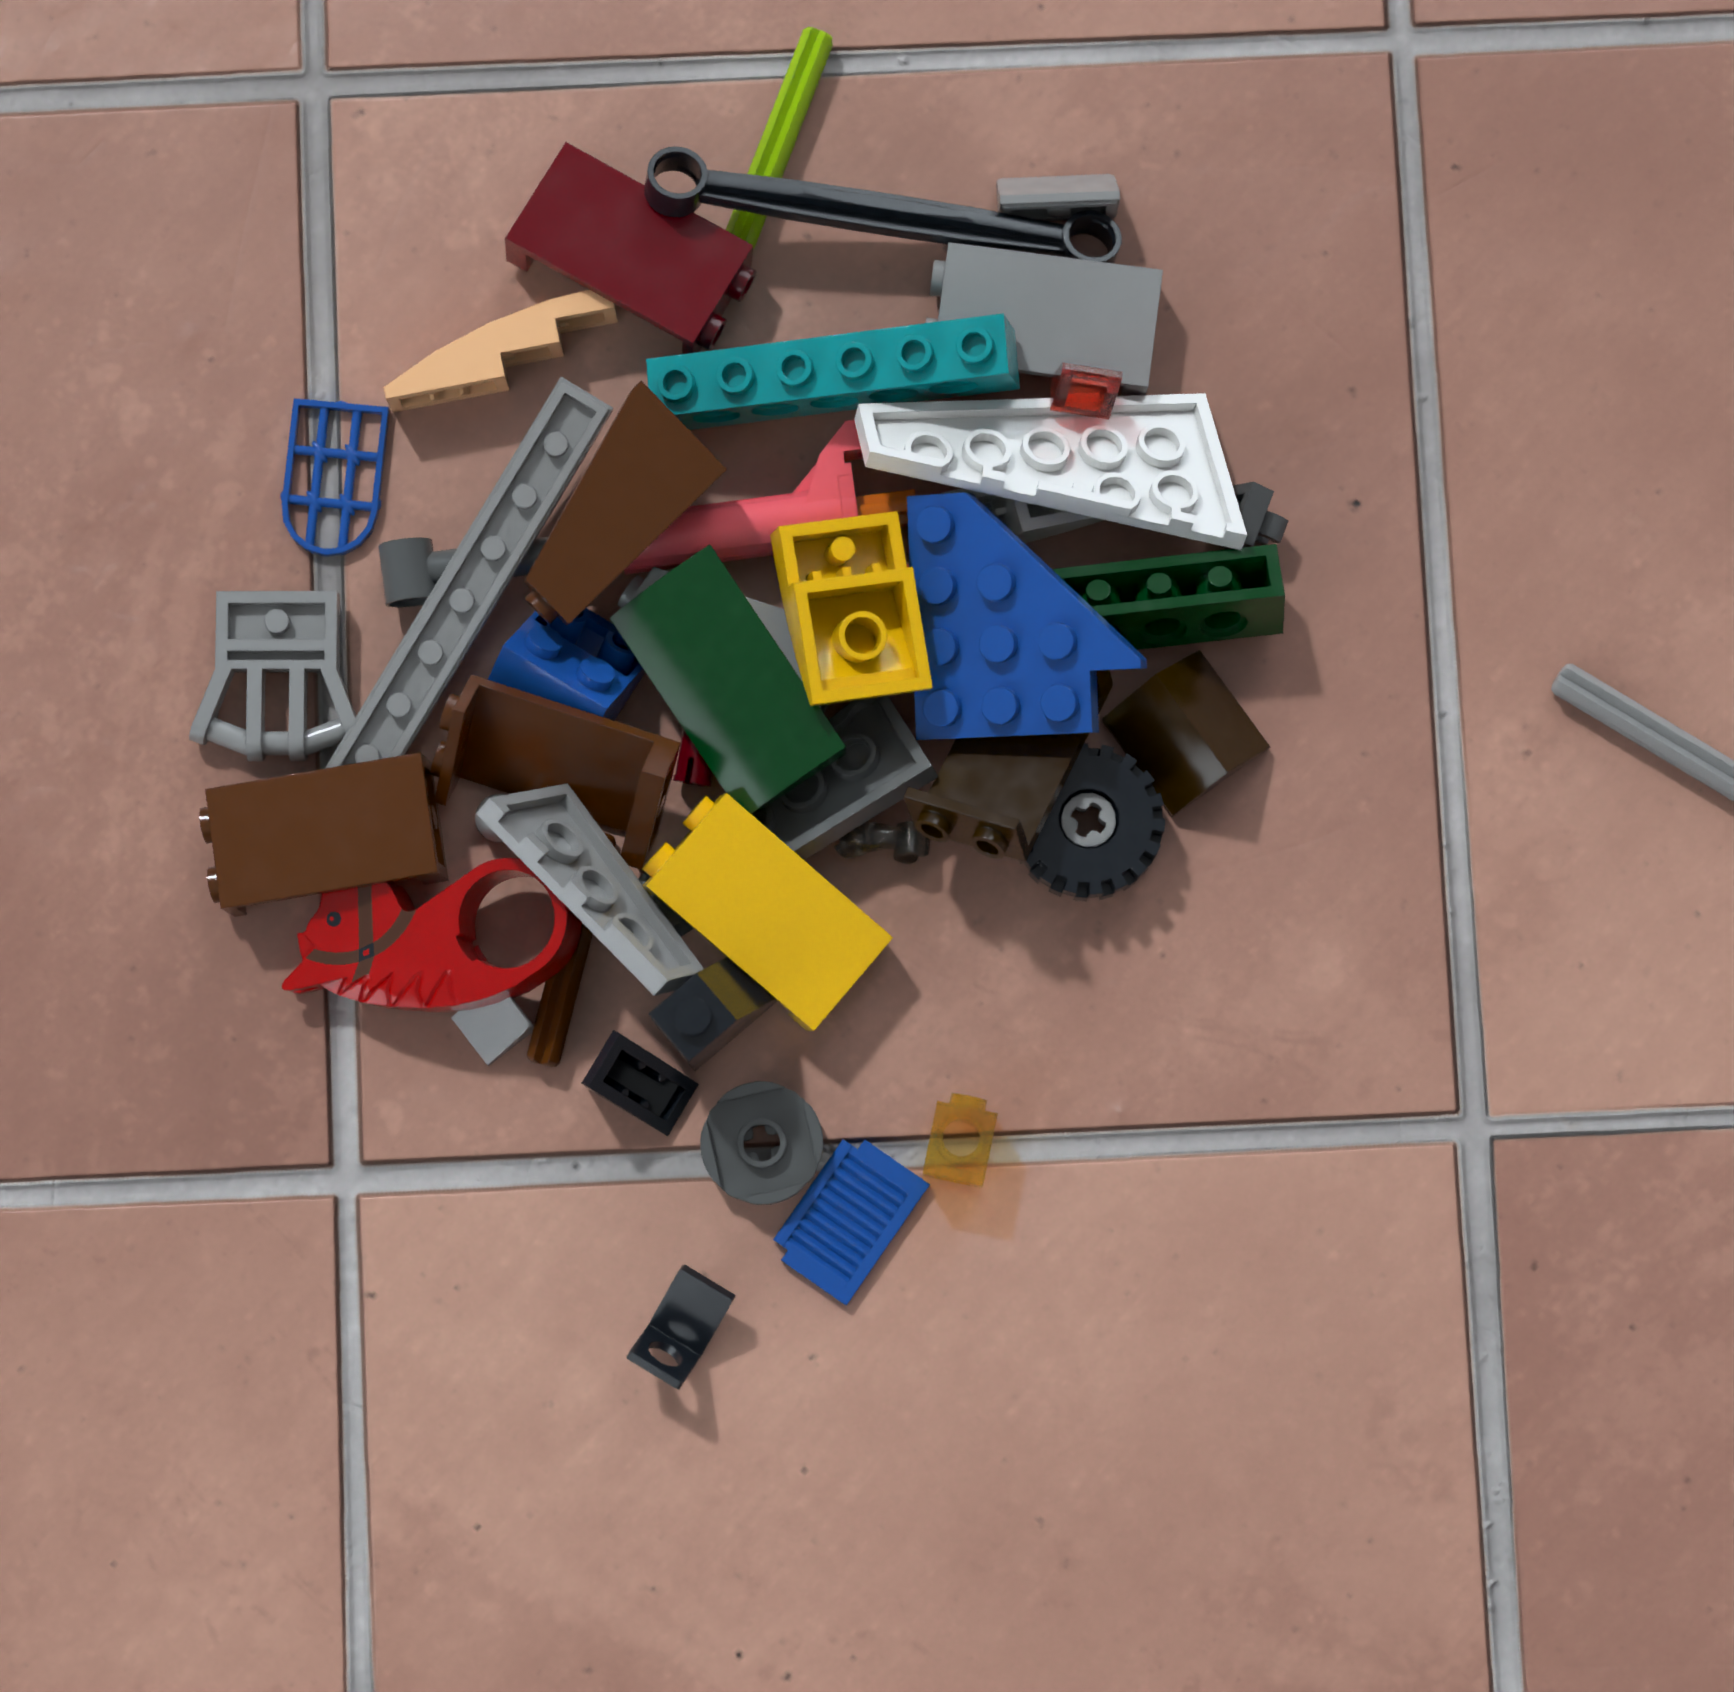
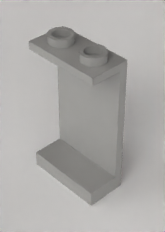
(1057, 307)

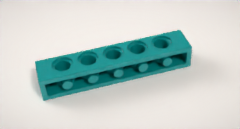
(838, 372)

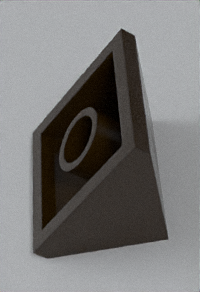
(1185, 731)

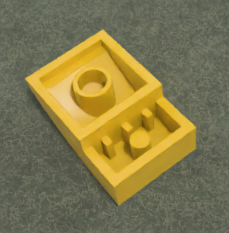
(851, 608)

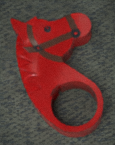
(389, 955)

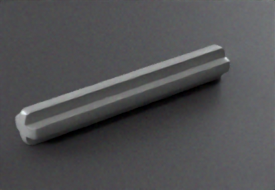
(1646, 728)

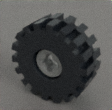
(1108, 859)

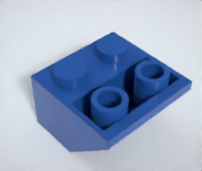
(570, 663)

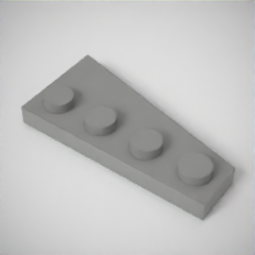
(587, 873)

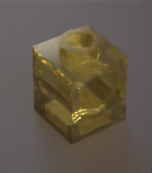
(967, 1169)

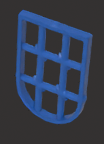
(321, 453)

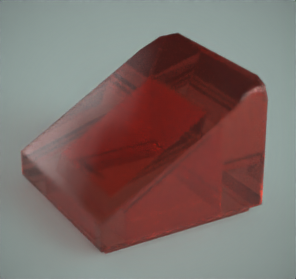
(1084, 390)

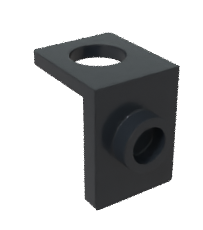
(682, 1326)

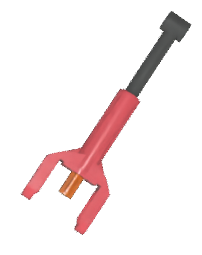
(731, 527)

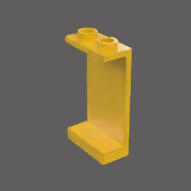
(765, 909)

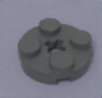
(732, 1124)

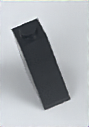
(710, 1011)

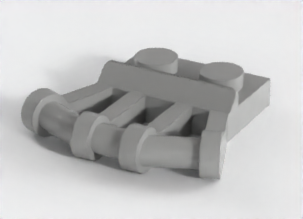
(275, 634)

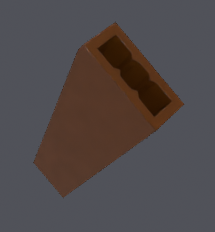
(624, 501)

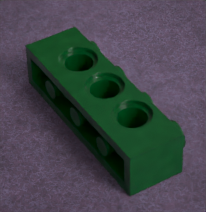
(1186, 596)

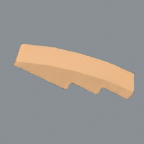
(478, 360)

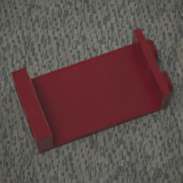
(611, 241)

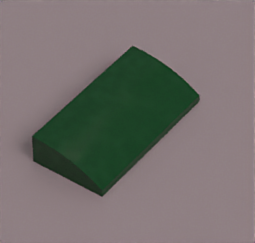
(727, 682)

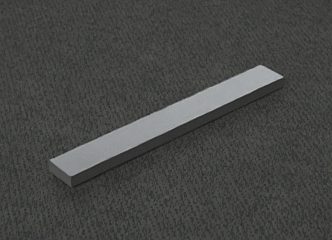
(475, 577)

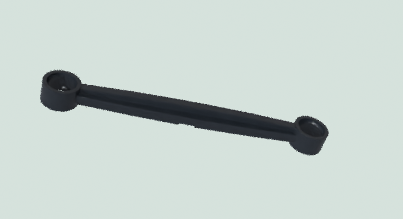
(870, 210)

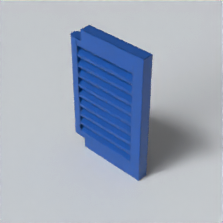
(849, 1218)

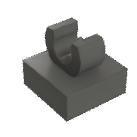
(1258, 522)

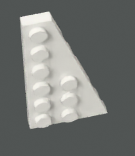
(1143, 468)

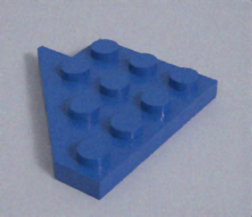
(1001, 630)

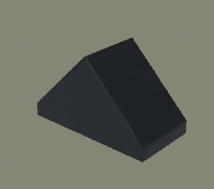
(640, 1083)

